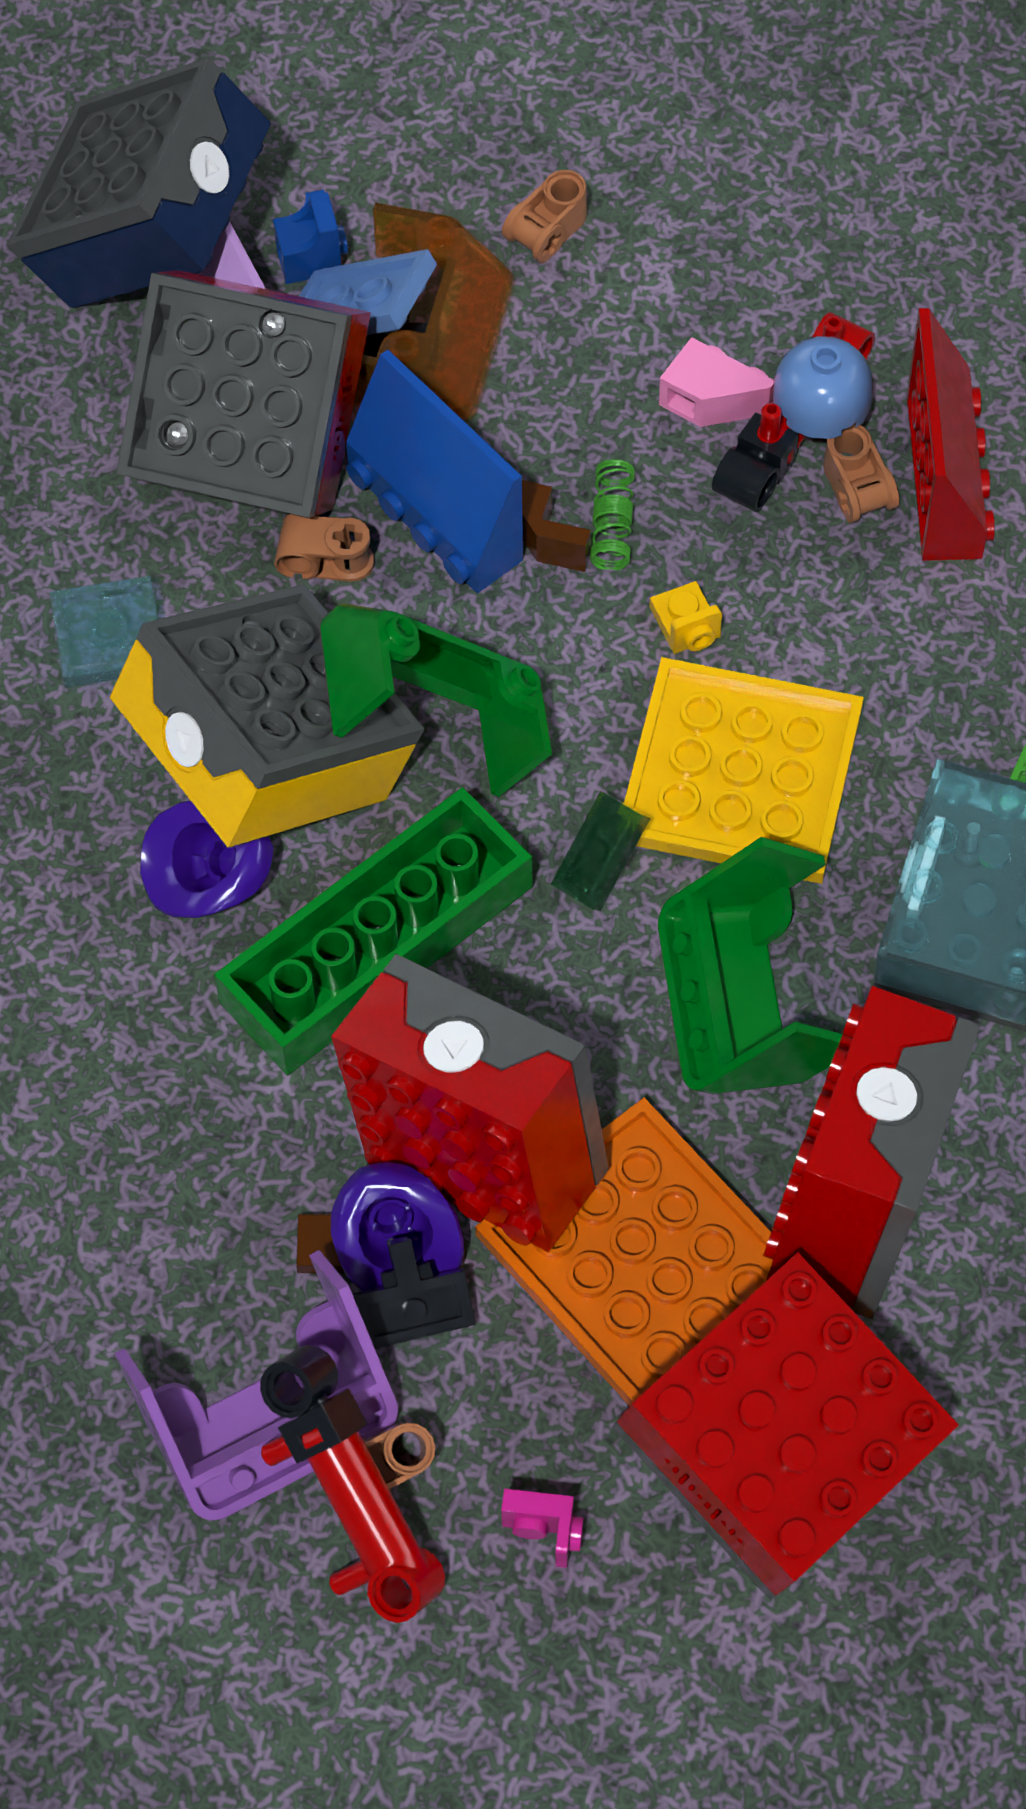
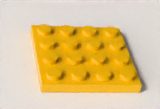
(740, 762)

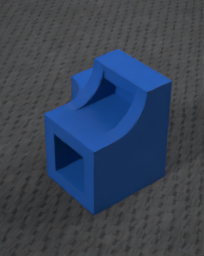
(309, 238)

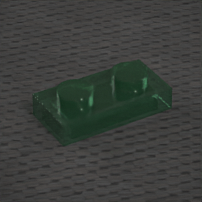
(600, 851)

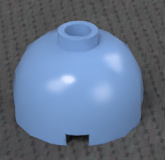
(823, 387)

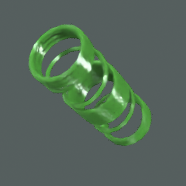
(609, 505)

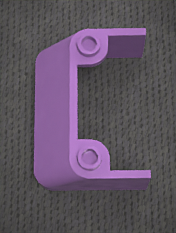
(219, 1447)

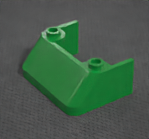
(374, 645)
(723, 975)

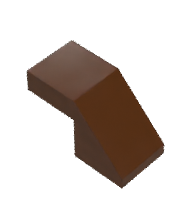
(549, 540)

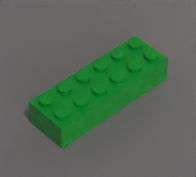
(405, 900)

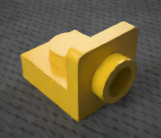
(686, 618)

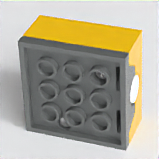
(245, 721)

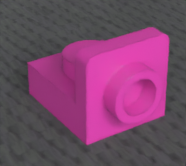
(537, 1513)

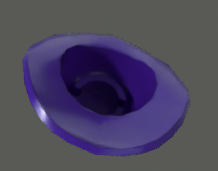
(183, 864)
(387, 1197)

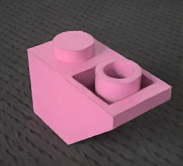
(712, 387)

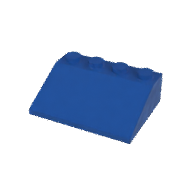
(436, 476)

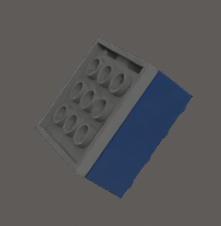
(140, 183)

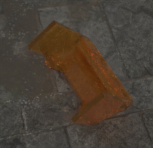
(466, 314)

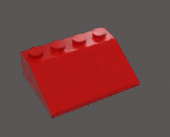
(946, 448)

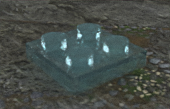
(99, 627)

